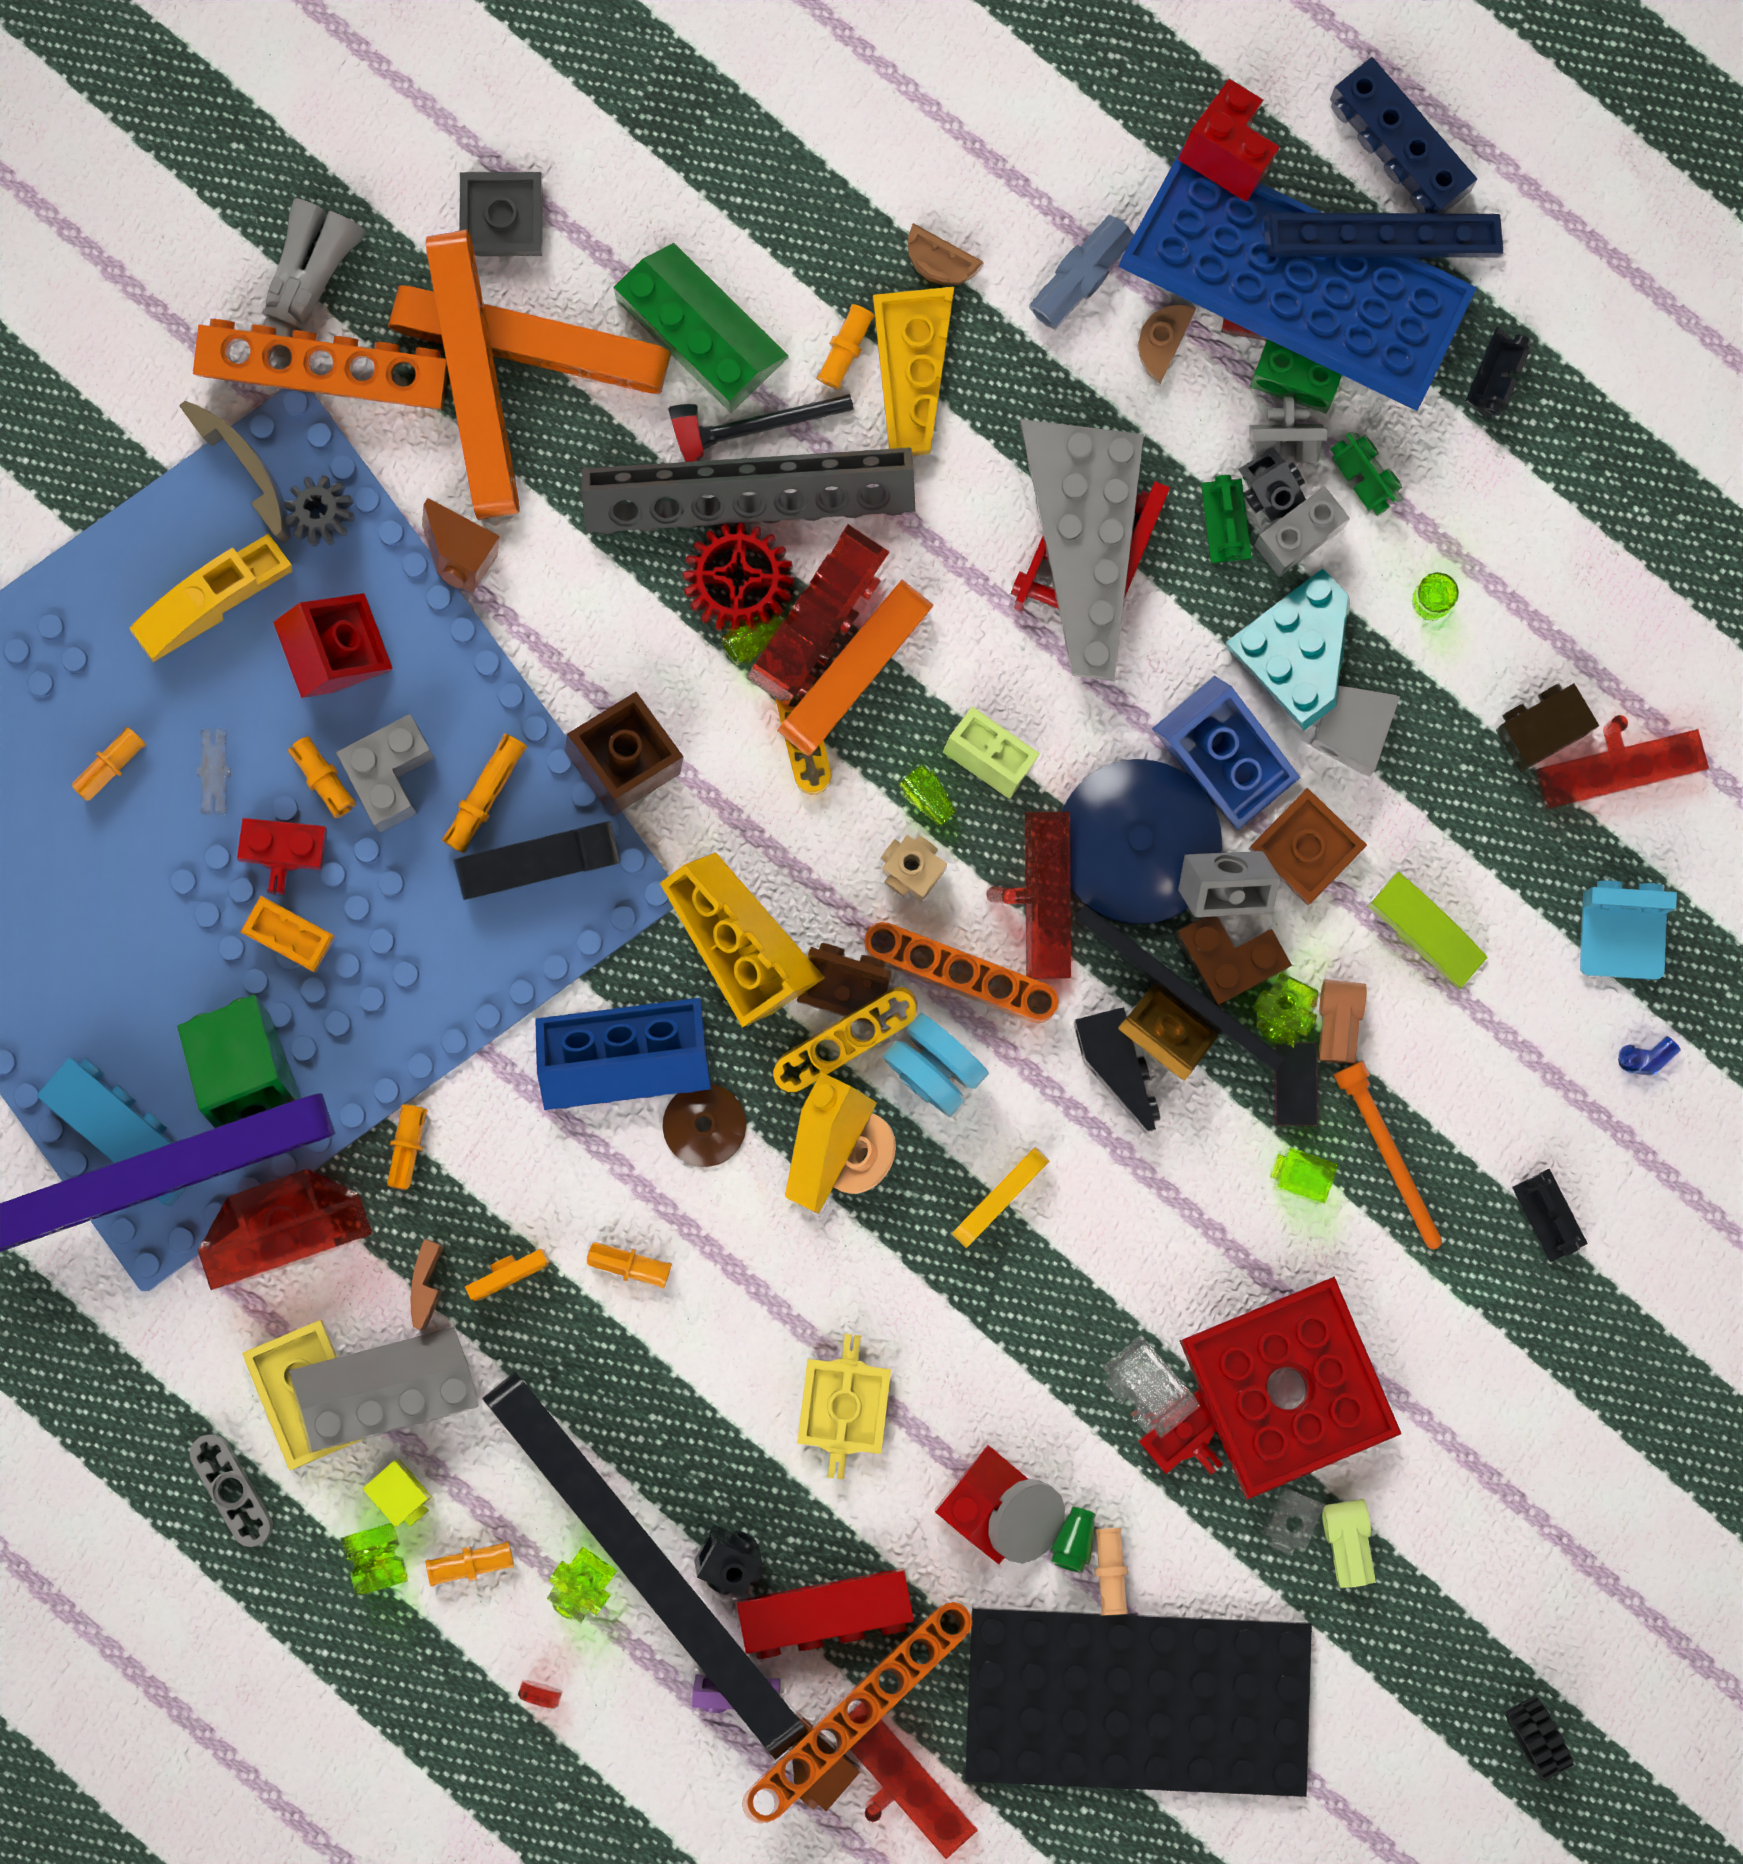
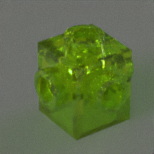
(1286, 1010)
(580, 1586)

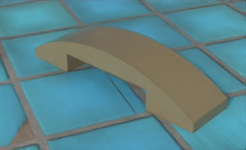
(269, 504)

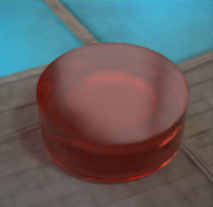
(539, 1694)

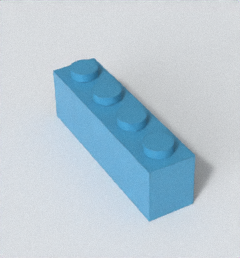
(104, 1114)

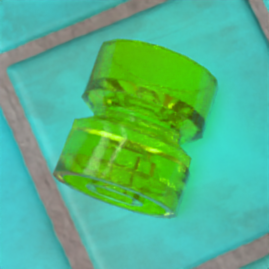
(374, 1559)

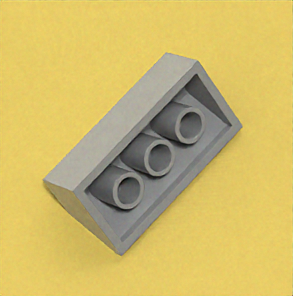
(383, 1389)

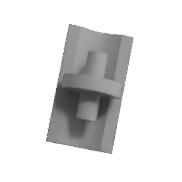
(1306, 436)

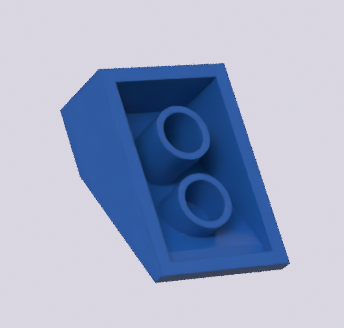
(1226, 751)

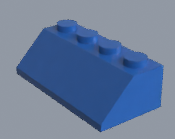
(622, 1054)

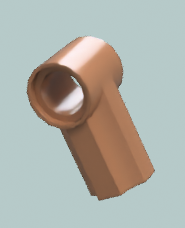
(1341, 1009)

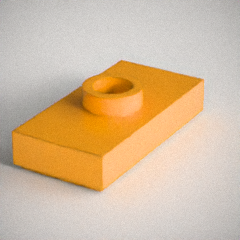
(287, 934)
(506, 1273)

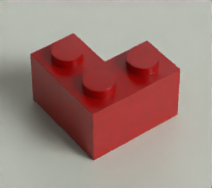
(1226, 146)

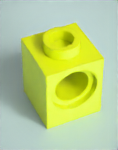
(398, 1494)

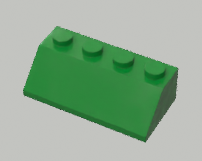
(699, 325)

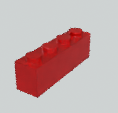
(824, 1612)

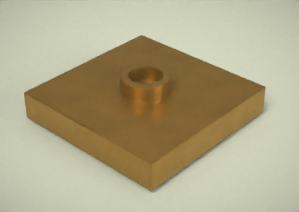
(1168, 1032)

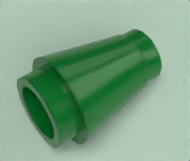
(1074, 1542)

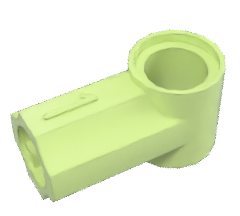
(1348, 1531)

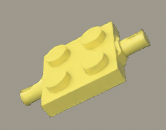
(844, 1406)

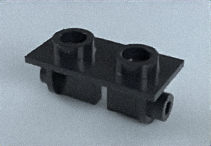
(1492, 383)
(1550, 1215)

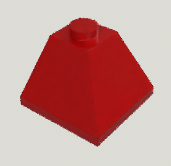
(975, 1497)

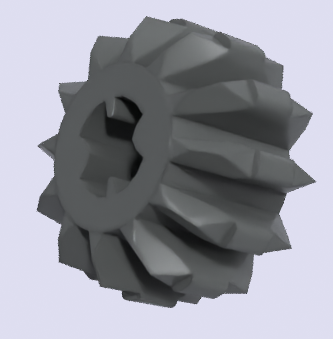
(309, 498)

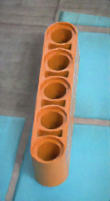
(855, 668)
(982, 970)

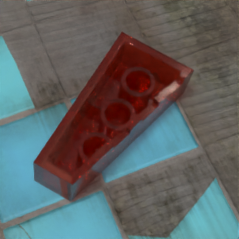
(818, 615)

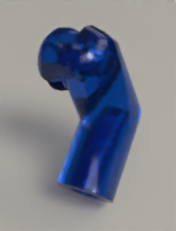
(1647, 1061)

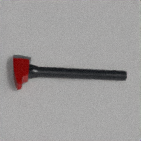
(694, 438)

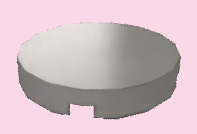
(1026, 1521)

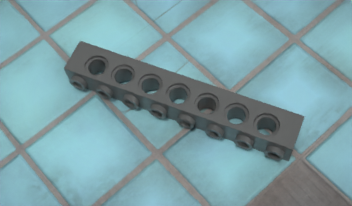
(730, 478)

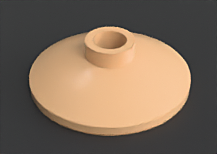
(880, 1146)

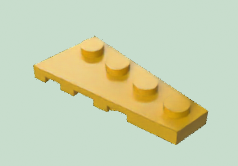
(911, 358)

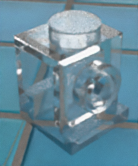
(1292, 1504)

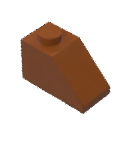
(458, 546)
(833, 1781)

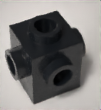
(1272, 485)
(729, 1561)

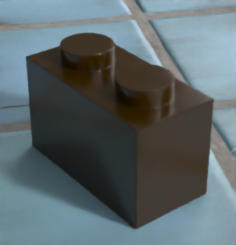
(1547, 726)

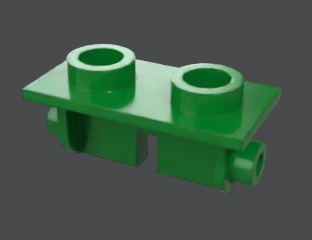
(1378, 483)
(1226, 519)

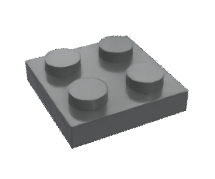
(502, 212)

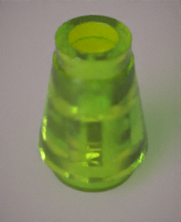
(747, 642)
(927, 794)

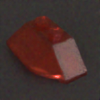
(280, 1227)

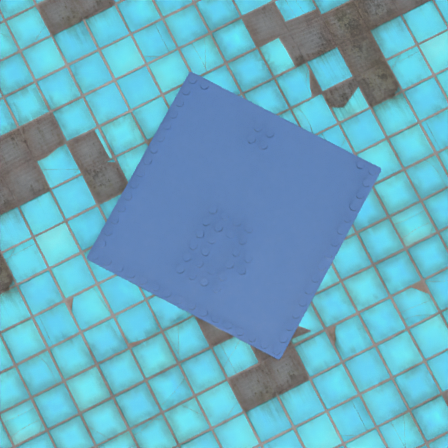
(136, 901)

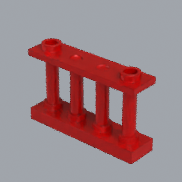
(1147, 506)

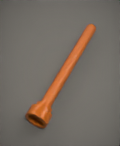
(1355, 1082)

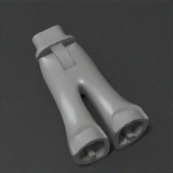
(295, 290)

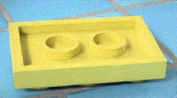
(270, 1369)

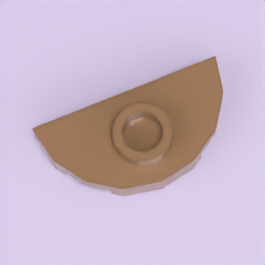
(940, 260)
(1162, 337)

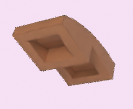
(424, 1297)

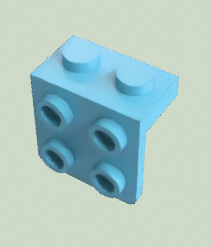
(1625, 930)

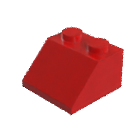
(332, 644)

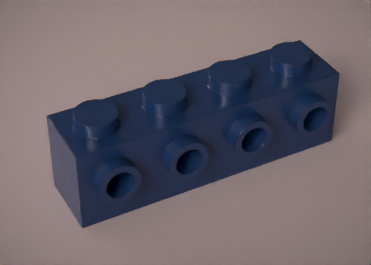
(1401, 139)

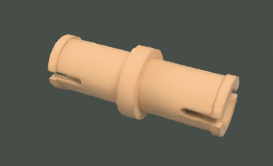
(1111, 1571)

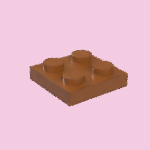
(1308, 846)

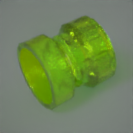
(1440, 589)

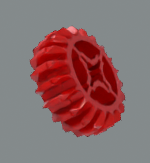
(720, 575)

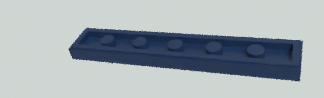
(1383, 235)

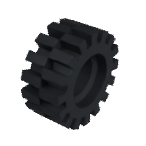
(1539, 1738)

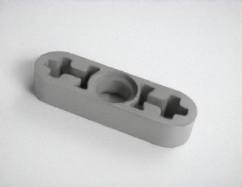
(213, 1487)

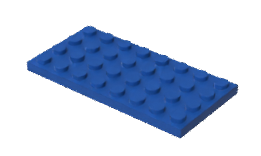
(1359, 316)

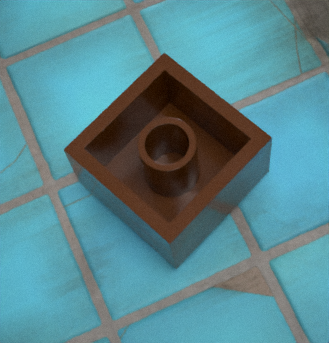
(624, 753)

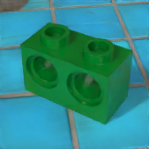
(1290, 374)

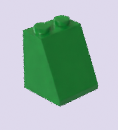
(236, 1062)

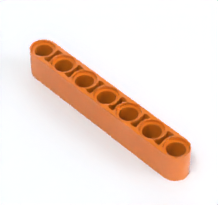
(544, 343)
(472, 374)
(877, 1704)

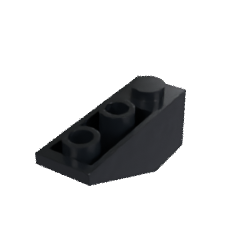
(1115, 1064)

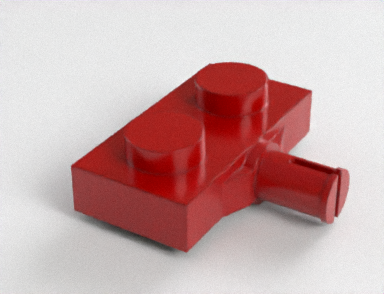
(281, 848)
(1184, 1441)

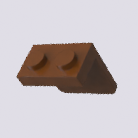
(846, 982)

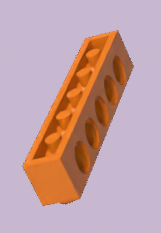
(214, 362)

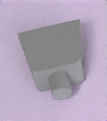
(1356, 728)

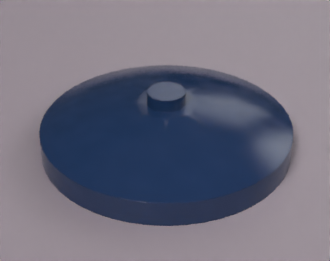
(1132, 836)

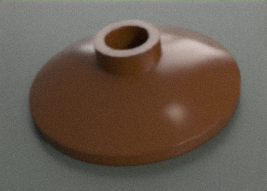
(708, 1147)

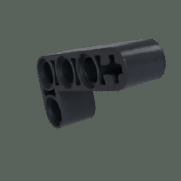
(537, 860)

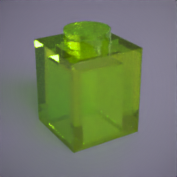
(1303, 1175)

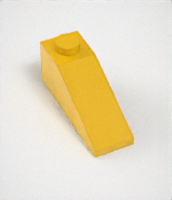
(824, 1140)

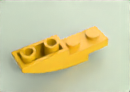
(208, 593)

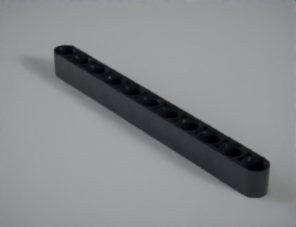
(645, 1566)

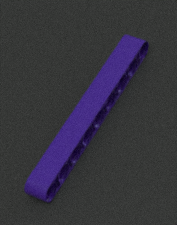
(164, 1170)

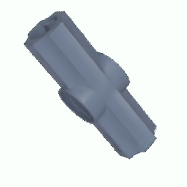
(1081, 272)

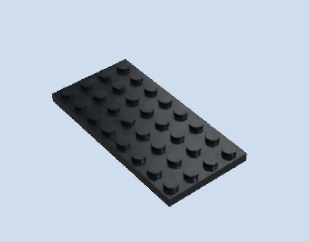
(1138, 1702)

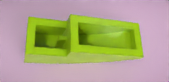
(1427, 929)

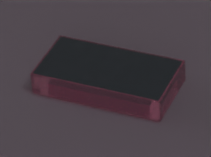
(1296, 1085)

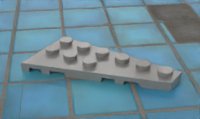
(1086, 514)

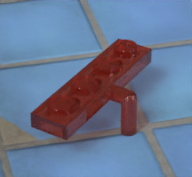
(1621, 766)
(1044, 894)
(910, 1786)

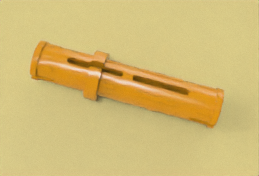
(487, 788)

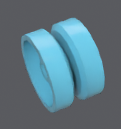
(931, 1069)

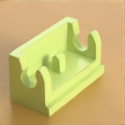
(990, 752)

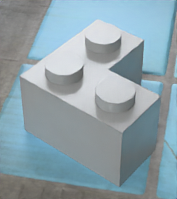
(377, 763)

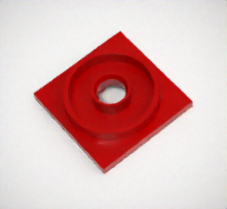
(1342, 1399)

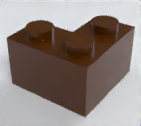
(1228, 970)

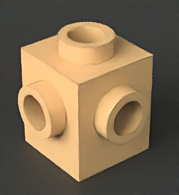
(916, 882)

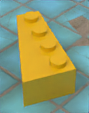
(738, 939)

